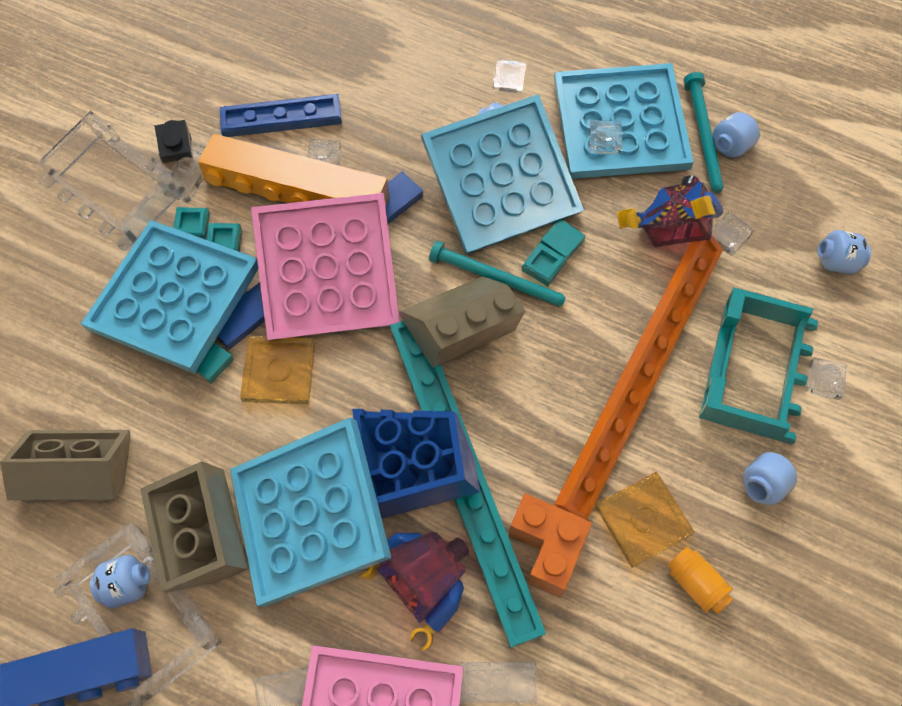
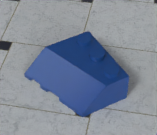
(416, 458)

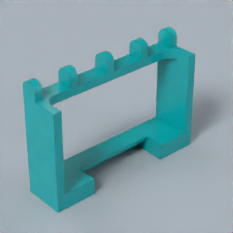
(771, 309)

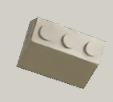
(463, 319)
(66, 465)
(193, 528)

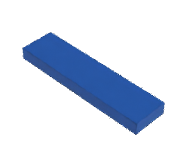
(280, 115)

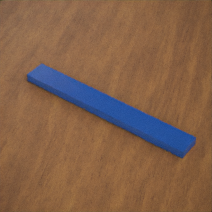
(249, 310)

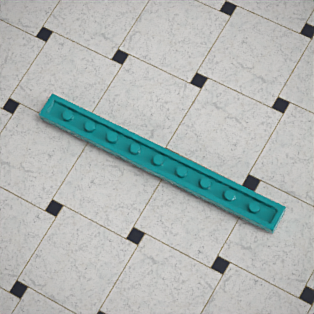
(478, 511)

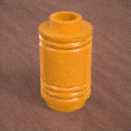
(701, 581)

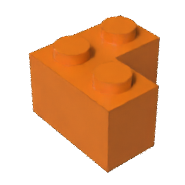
(556, 535)

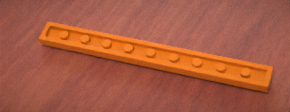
(638, 379)

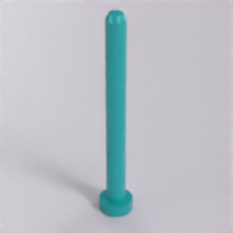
(694, 83)
(438, 253)

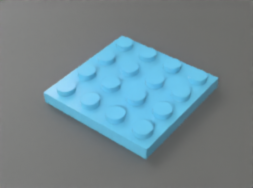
(650, 116)
(502, 173)
(171, 295)
(309, 513)

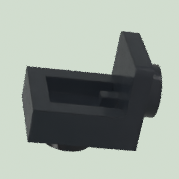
(173, 140)

